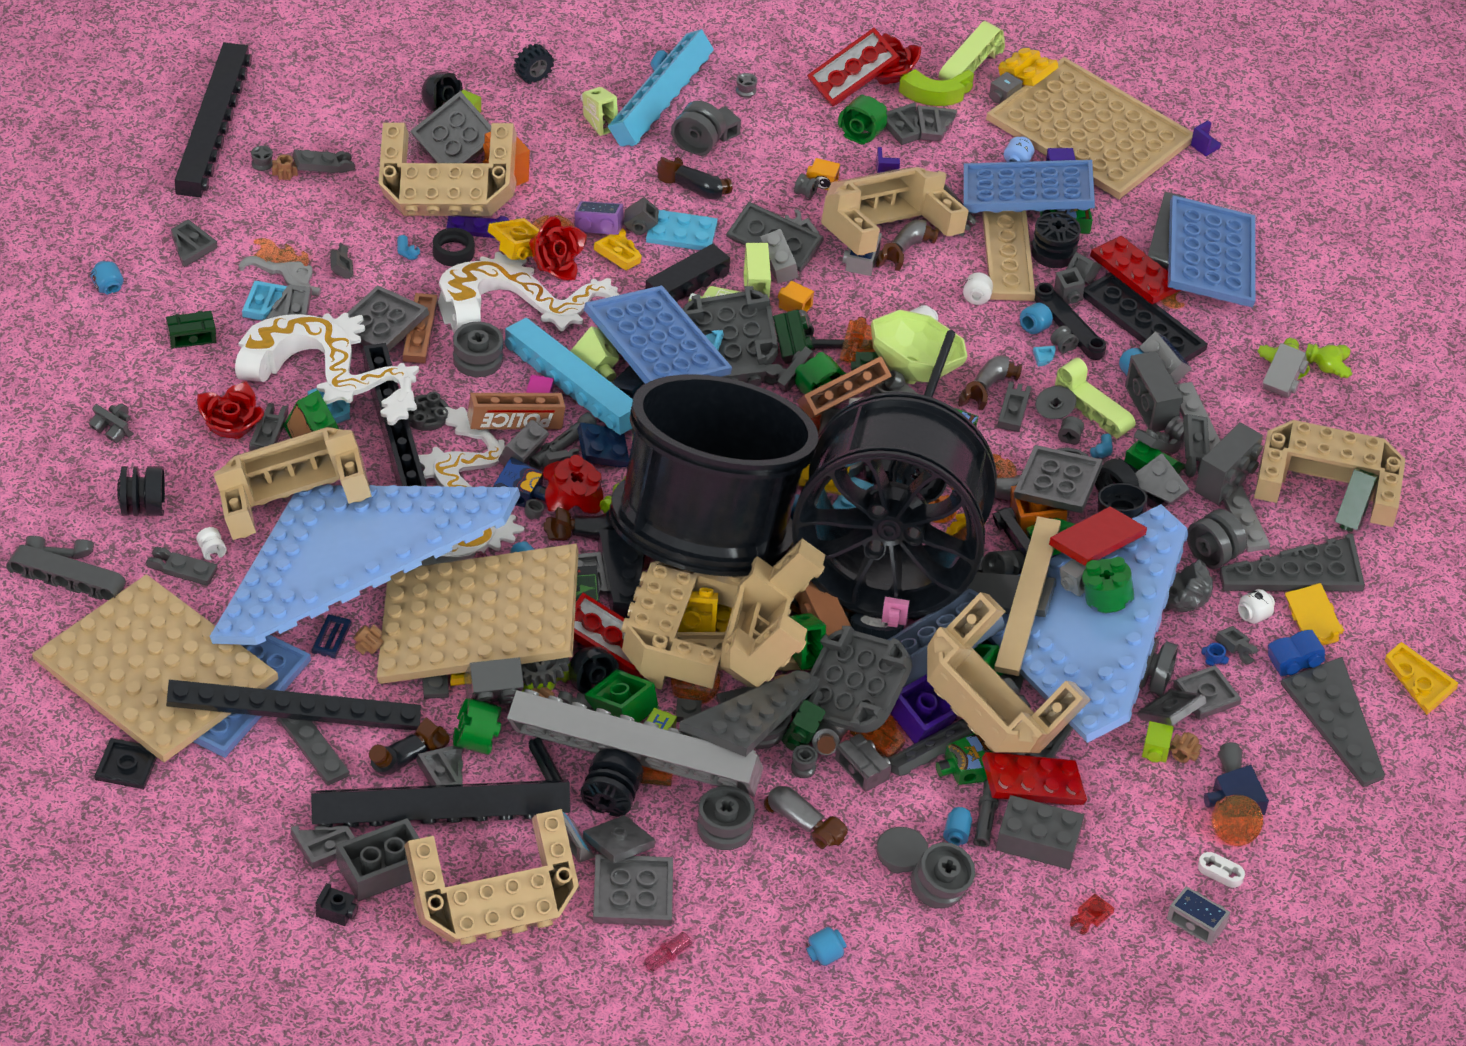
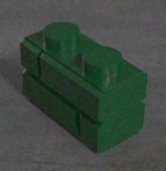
(191, 329)
(791, 334)
(803, 725)

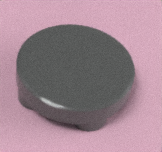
(429, 412)
(900, 848)

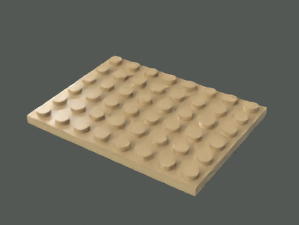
(1095, 120)
(478, 612)
(131, 649)

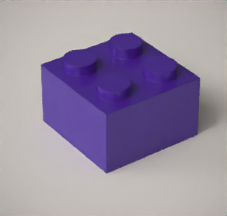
(921, 710)

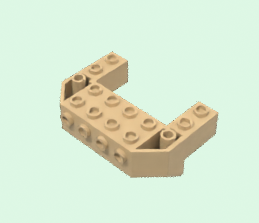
(447, 187)
(862, 202)
(1333, 456)
(289, 469)
(656, 620)
(759, 628)
(983, 696)
(498, 902)

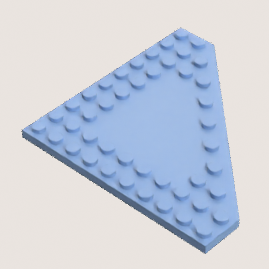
(334, 549)
(1105, 650)

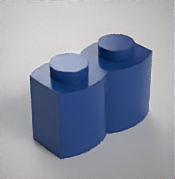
(1296, 652)

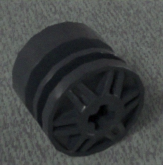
(1055, 239)
(901, 472)
(141, 490)
(1124, 498)
(612, 782)

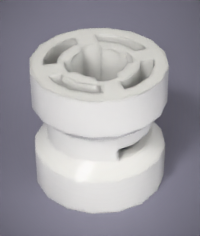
(210, 542)

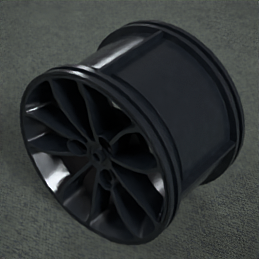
(712, 473)
(891, 518)

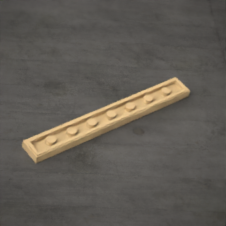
(1027, 597)

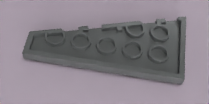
(1330, 563)
(1333, 708)
(751, 716)

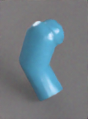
(658, 59)
(404, 250)
(1103, 449)

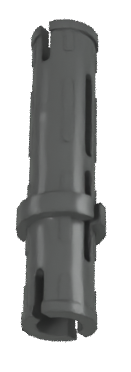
(558, 444)
(986, 816)

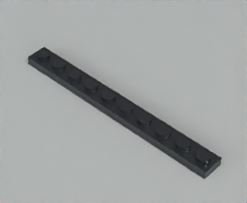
(293, 705)

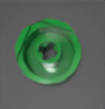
(861, 115)
(816, 373)
(1108, 584)
(477, 726)

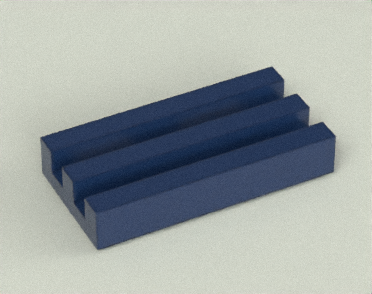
(326, 650)

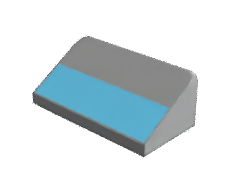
(577, 844)

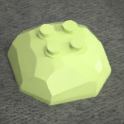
(912, 344)

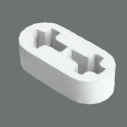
(1221, 869)

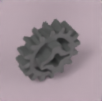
(544, 671)

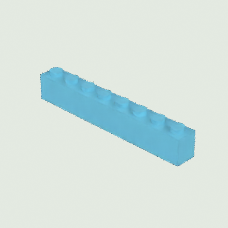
(660, 88)
(570, 374)

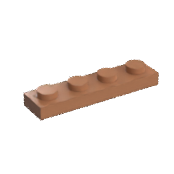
(418, 339)

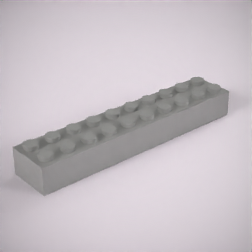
(650, 745)

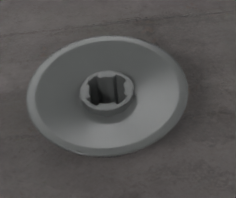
(1051, 397)

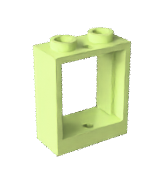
(757, 267)

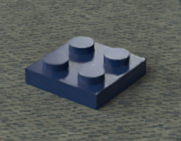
(602, 445)

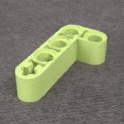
(983, 42)
(1093, 402)

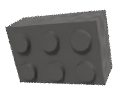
(1153, 390)
(1229, 463)
(494, 680)
(1039, 832)
(376, 859)

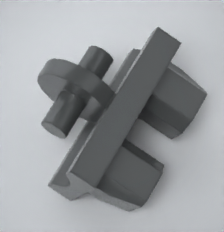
(114, 419)

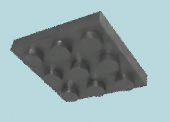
(453, 131)
(387, 317)
(1058, 479)
(633, 891)

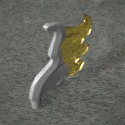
(282, 261)

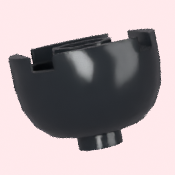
(439, 89)
(590, 667)

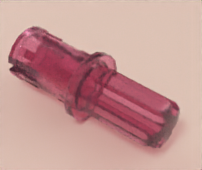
(668, 951)

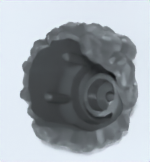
(1190, 588)

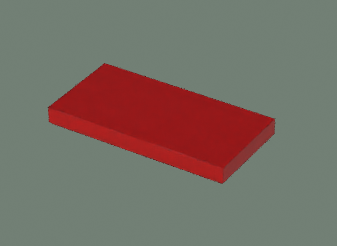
(1097, 536)

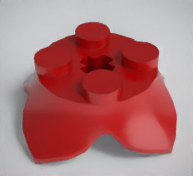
(908, 58)
(556, 247)
(231, 414)
(573, 484)

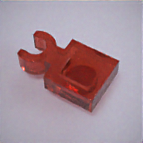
(1092, 911)

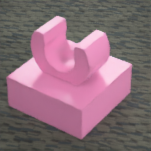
(895, 611)

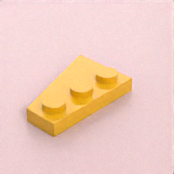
(1420, 677)

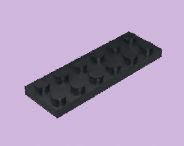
(1140, 316)

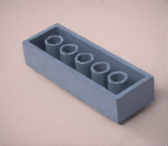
(919, 634)

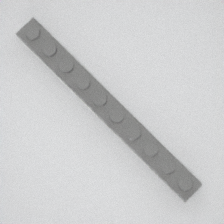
(1238, 502)

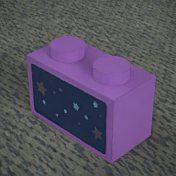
(599, 217)

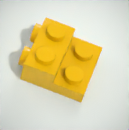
(1028, 66)
(514, 237)
(700, 612)

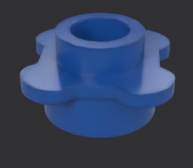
(1215, 654)

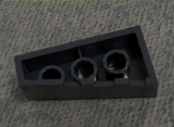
(622, 570)

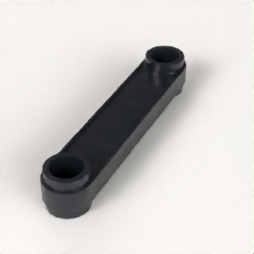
(1064, 315)
(1006, 520)

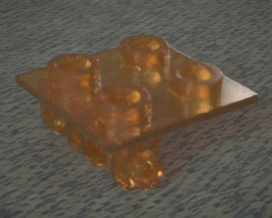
(857, 339)

